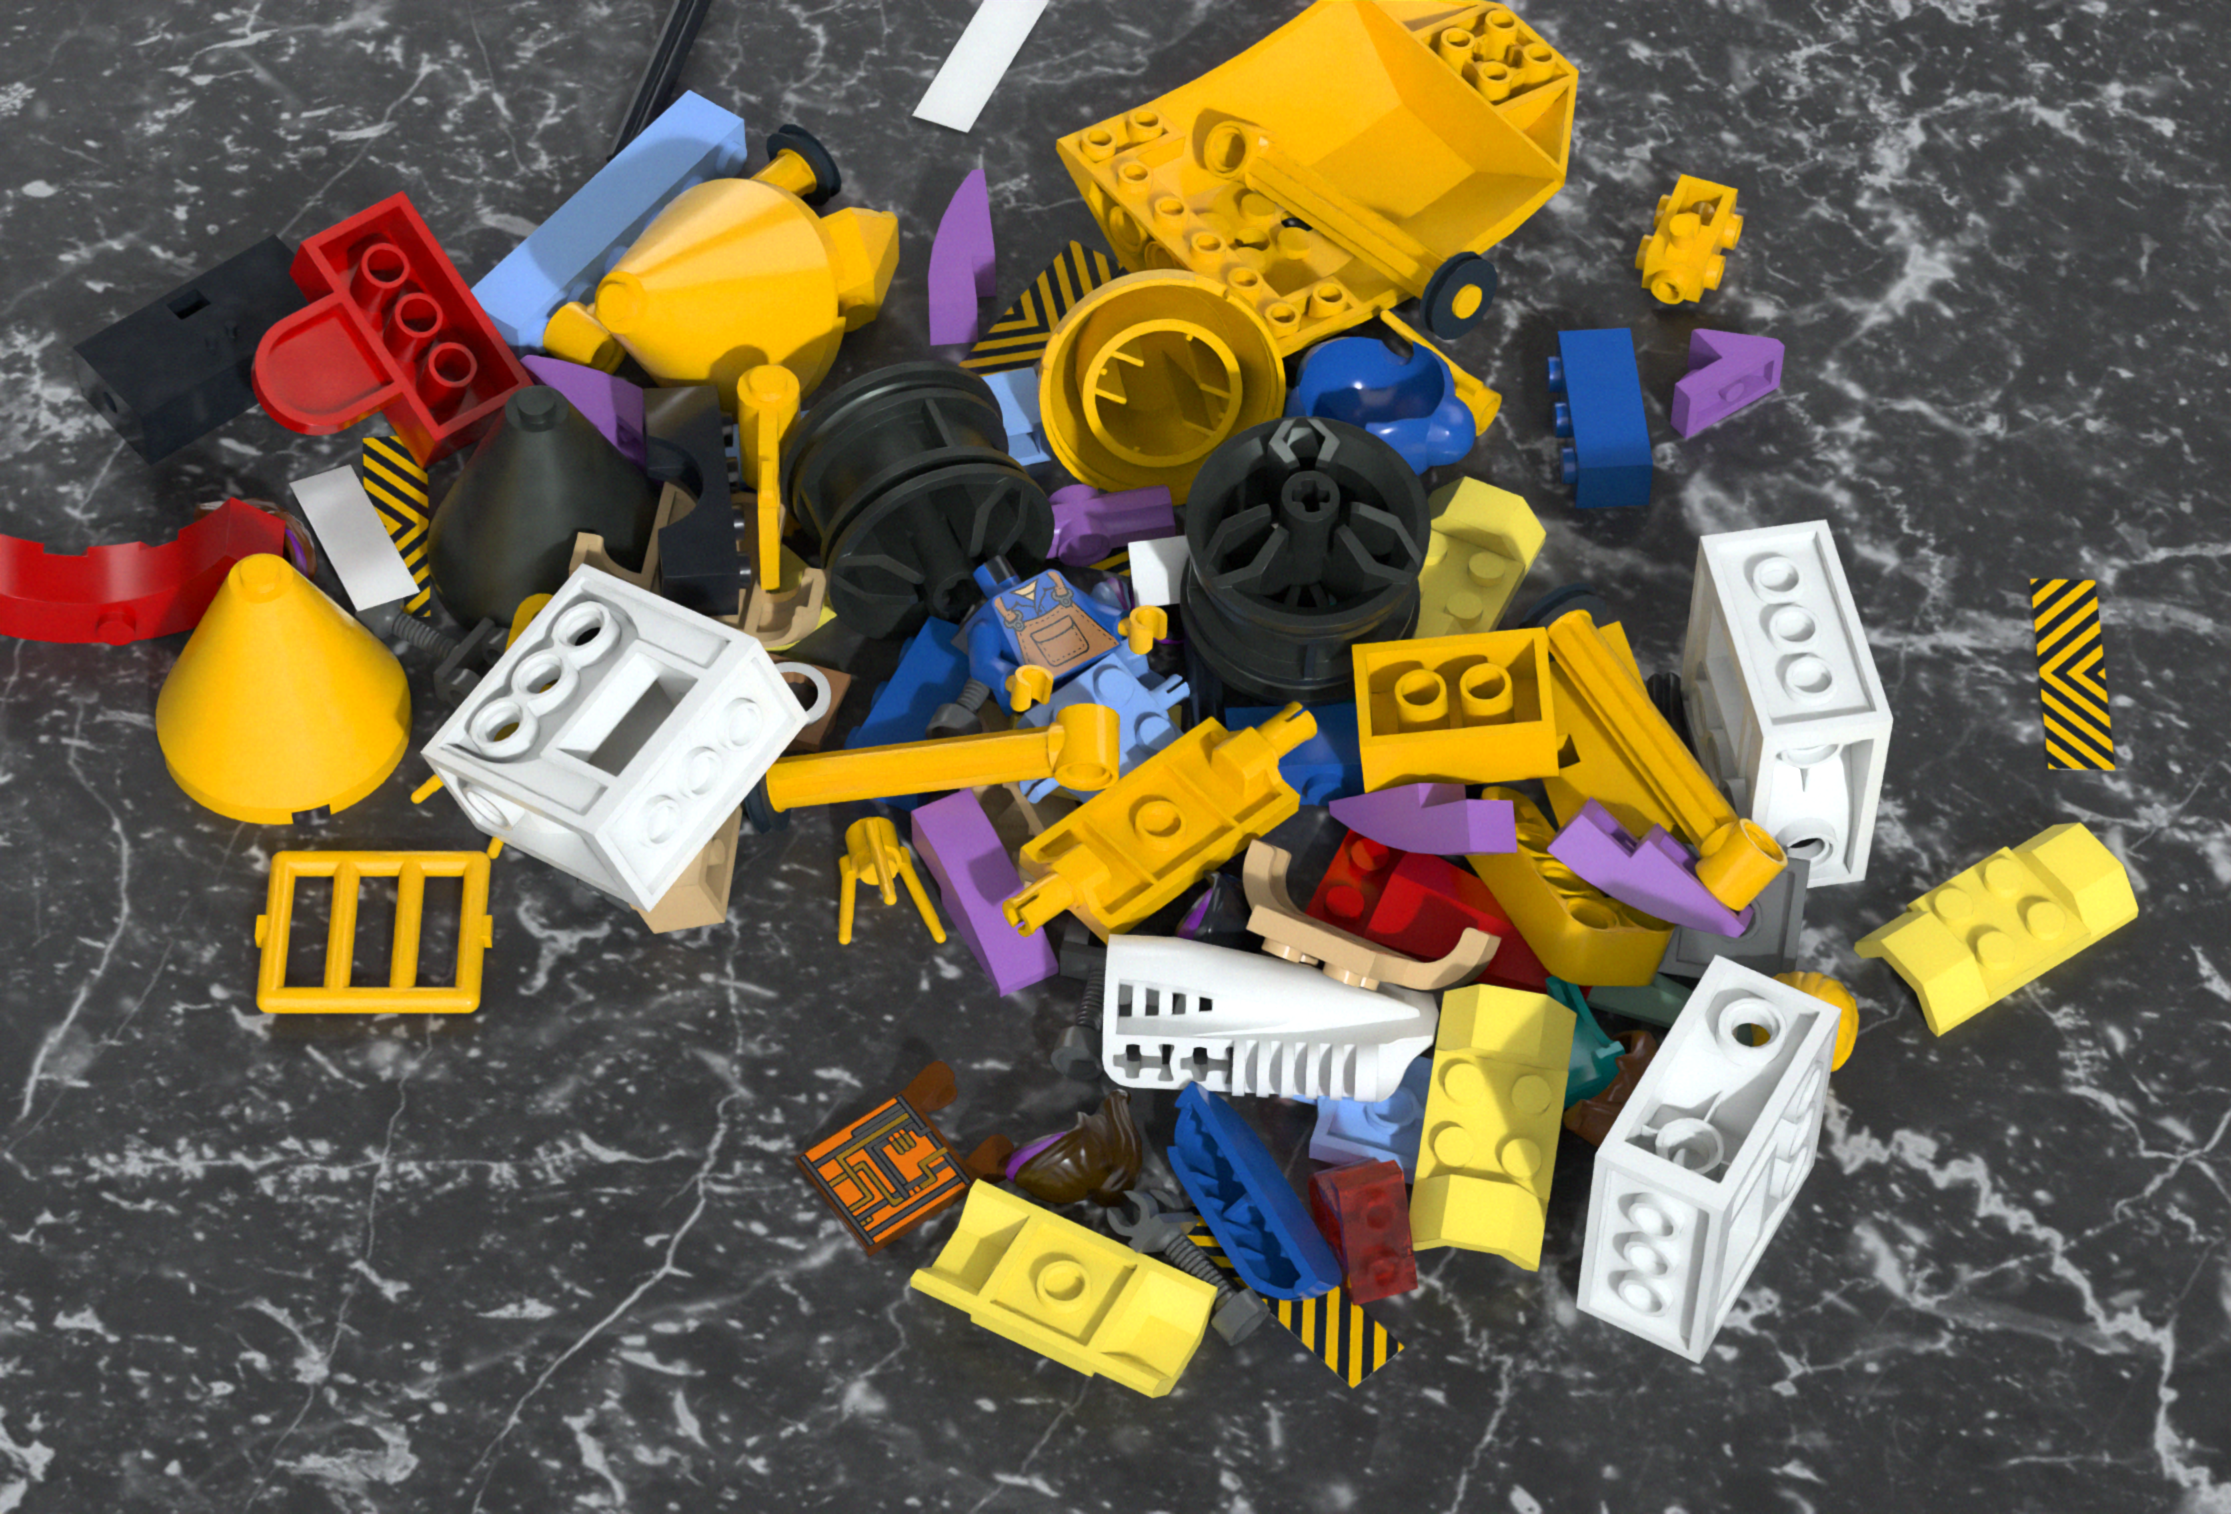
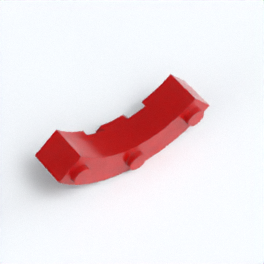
(130, 587)

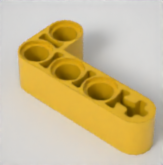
(1564, 916)

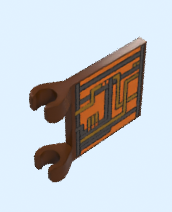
(896, 1166)

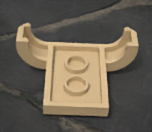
(766, 616)
(1346, 955)

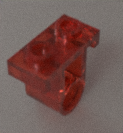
(1367, 1226)

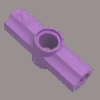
(1095, 523)

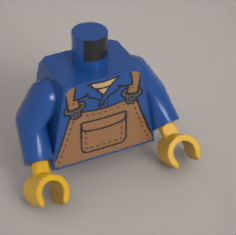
(1046, 634)

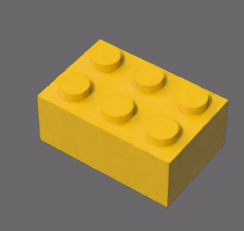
(1455, 709)

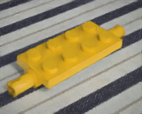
(1161, 826)

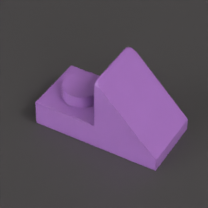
(1723, 377)

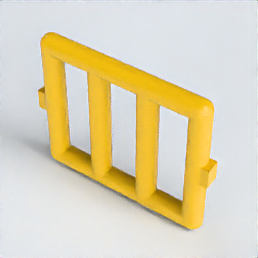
(402, 994)

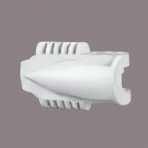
(1283, 1018)

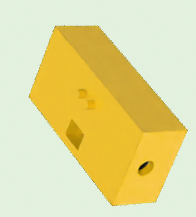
(1595, 763)

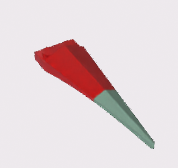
(1426, 903)

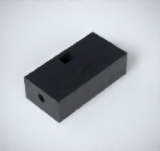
(189, 354)

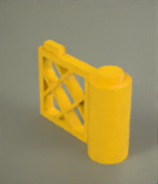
(766, 417)

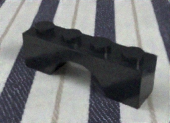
(686, 447)

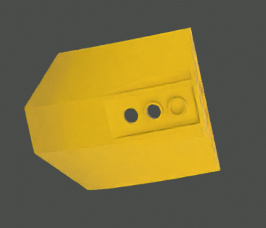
(1413, 107)

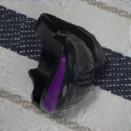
(1217, 914)

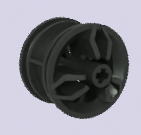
(911, 495)
(1346, 528)

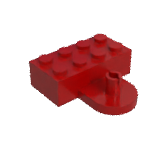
(385, 334)

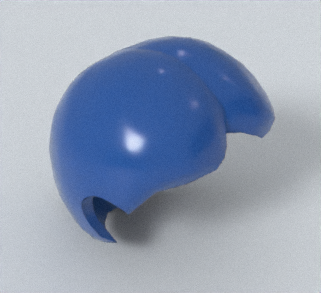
(1392, 396)

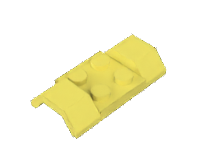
(1475, 557)
(2004, 922)
(1492, 1123)
(1069, 1292)

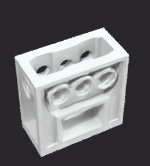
(1787, 694)
(631, 748)
(1706, 1159)

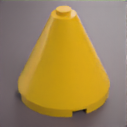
(727, 285)
(1156, 379)
(281, 701)

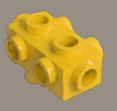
(1689, 240)

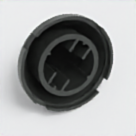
(520, 507)

